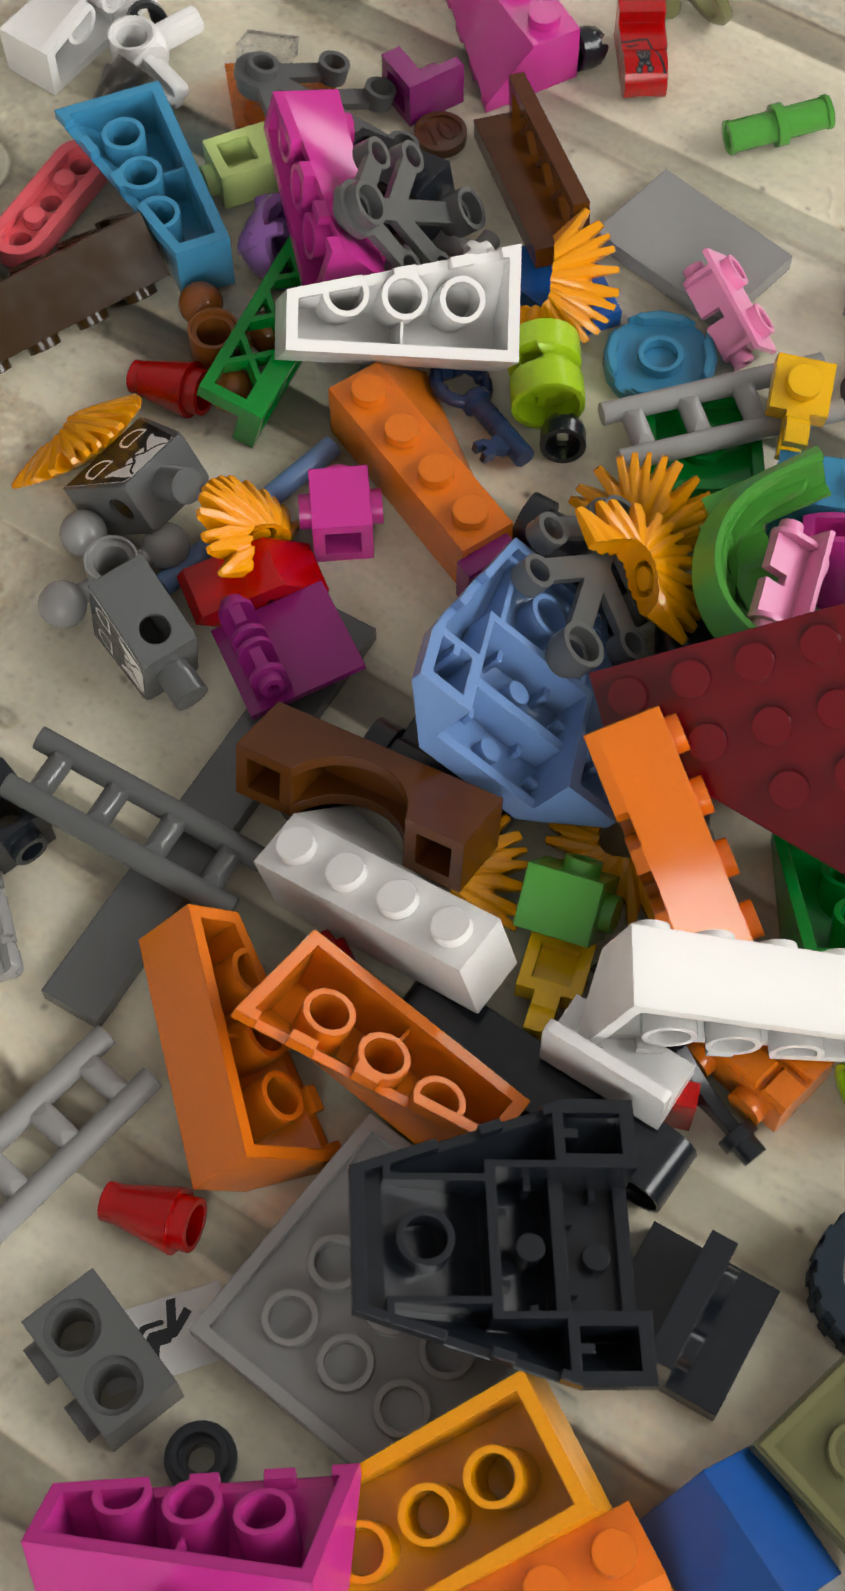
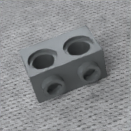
(113, 1352)

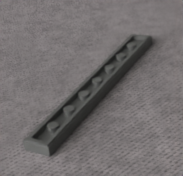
(108, 951)

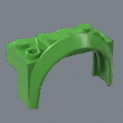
(734, 540)

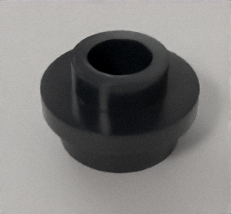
(198, 1435)

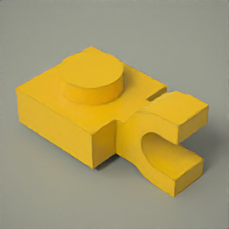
(800, 397)
(551, 978)

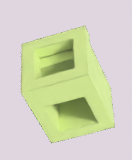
(238, 166)

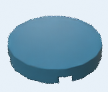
(657, 353)

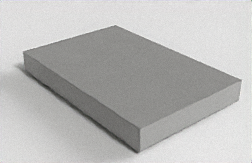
(671, 225)

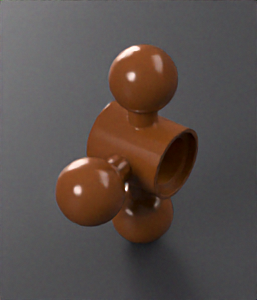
(209, 329)

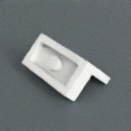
(616, 1070)

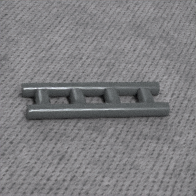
(122, 787)

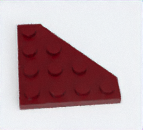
(758, 722)

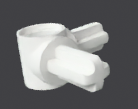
(149, 46)

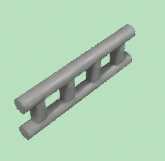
(688, 399)
(73, 1144)

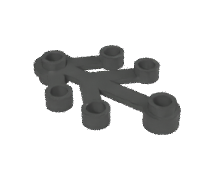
(261, 73)
(364, 210)
(577, 646)

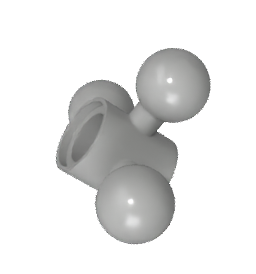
(86, 536)

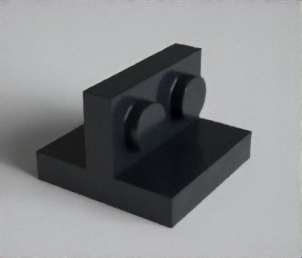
(701, 1314)

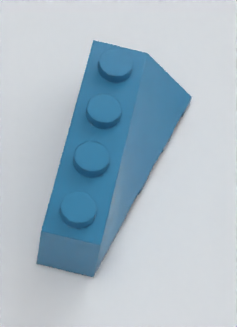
(149, 163)

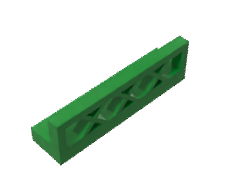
(277, 375)

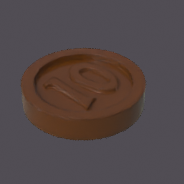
(441, 133)

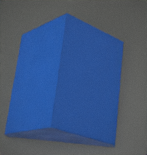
(737, 1533)

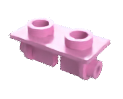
(721, 288)
(799, 565)

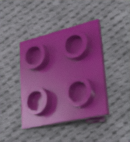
(284, 647)

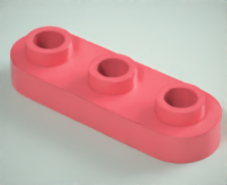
(27, 224)

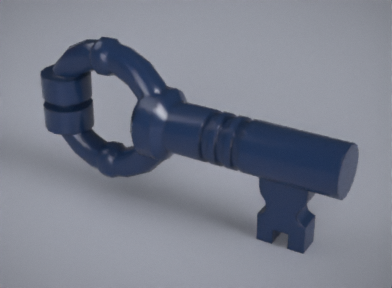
(478, 403)

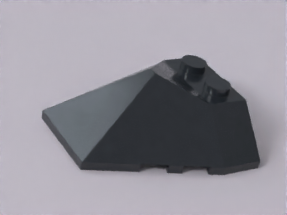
(510, 1245)

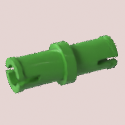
(778, 124)

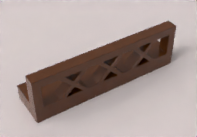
(530, 170)

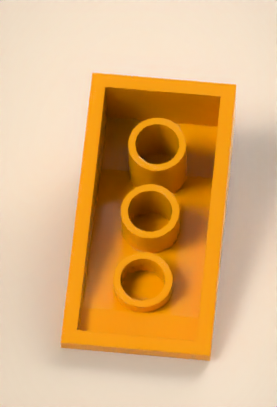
(472, 1492)

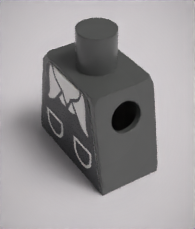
(146, 473)
(146, 633)

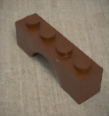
(306, 762)

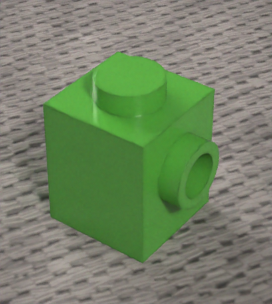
(569, 899)

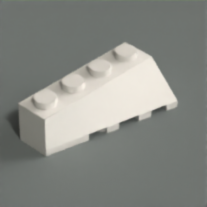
(59, 38)
(422, 315)
(352, 881)
(717, 991)

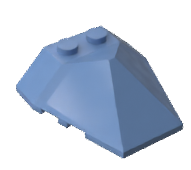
(499, 710)

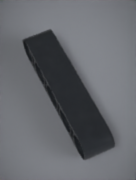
(514, 1056)

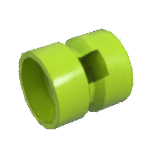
(547, 372)

